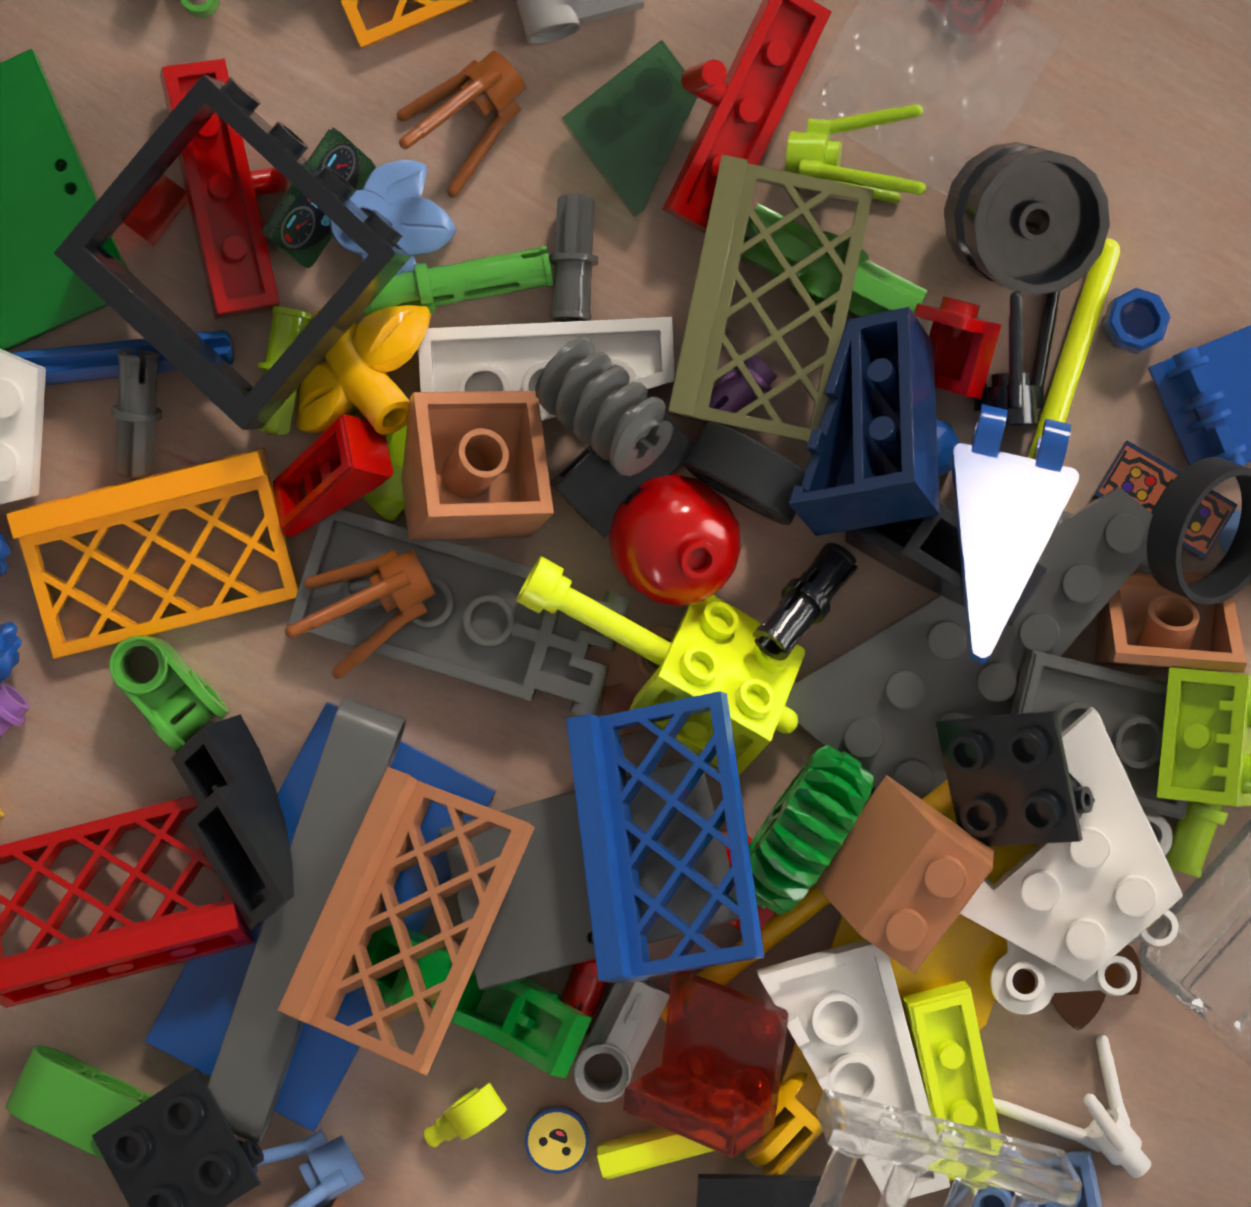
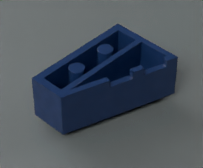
(878, 431)

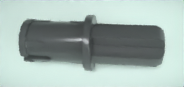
(573, 258)
(136, 413)

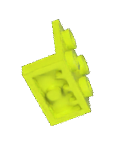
(715, 654)

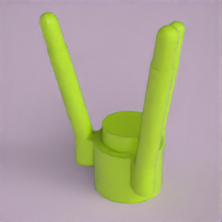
(819, 157)

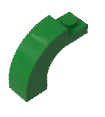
(514, 1015)

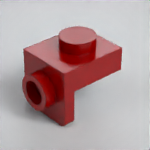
(961, 345)

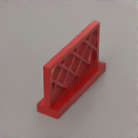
(123, 950)

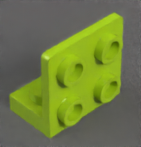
(1206, 738)

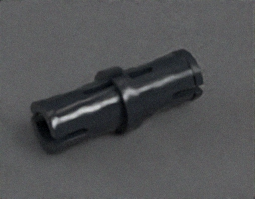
(805, 601)

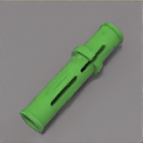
(466, 280)

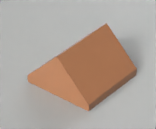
(1164, 630)

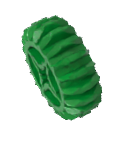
(807, 827)

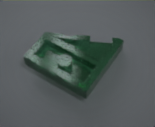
(633, 124)

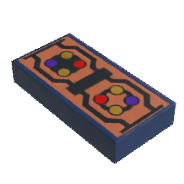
(1147, 479)

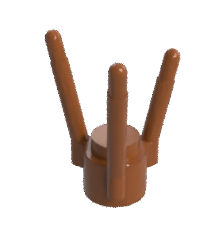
(486, 88)
(399, 584)

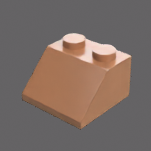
(475, 466)
(904, 874)

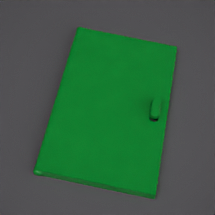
(37, 208)

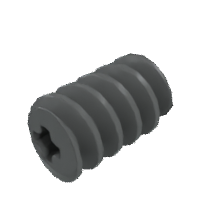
(604, 407)

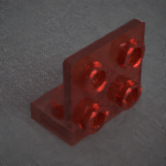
(716, 1067)

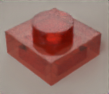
(157, 210)

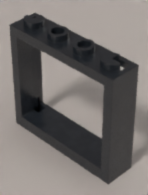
(159, 325)

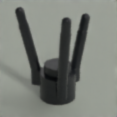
(1014, 389)

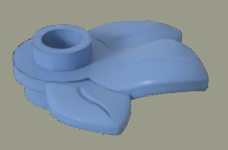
(396, 194)

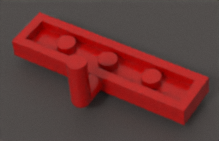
(744, 100)
(225, 202)

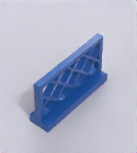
(610, 850)

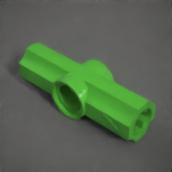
(874, 286)

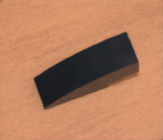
(928, 555)
(238, 817)

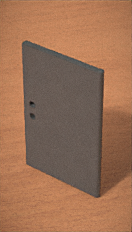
(546, 907)

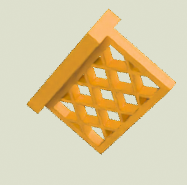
(141, 499)

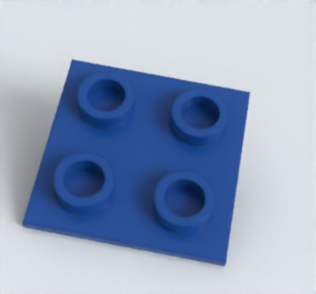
(1210, 397)

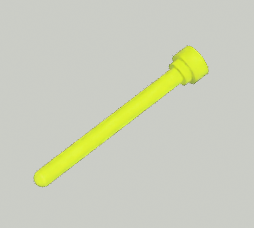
(1078, 339)
(551, 591)

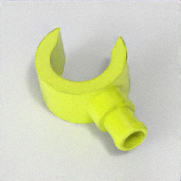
(466, 1116)

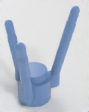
(327, 1173)

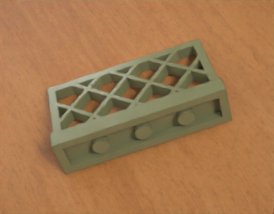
(715, 288)

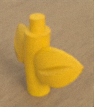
(358, 369)

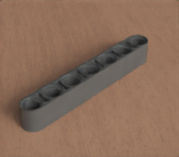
(258, 1036)

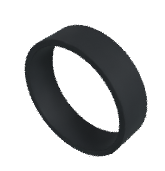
(1172, 519)

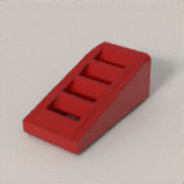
(335, 470)

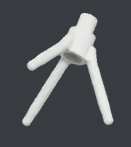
(1108, 1130)

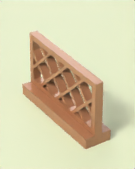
(356, 910)

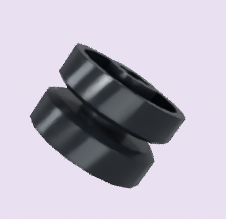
(1027, 217)

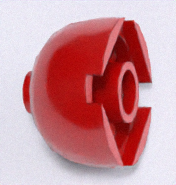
(675, 540)

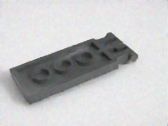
(470, 624)

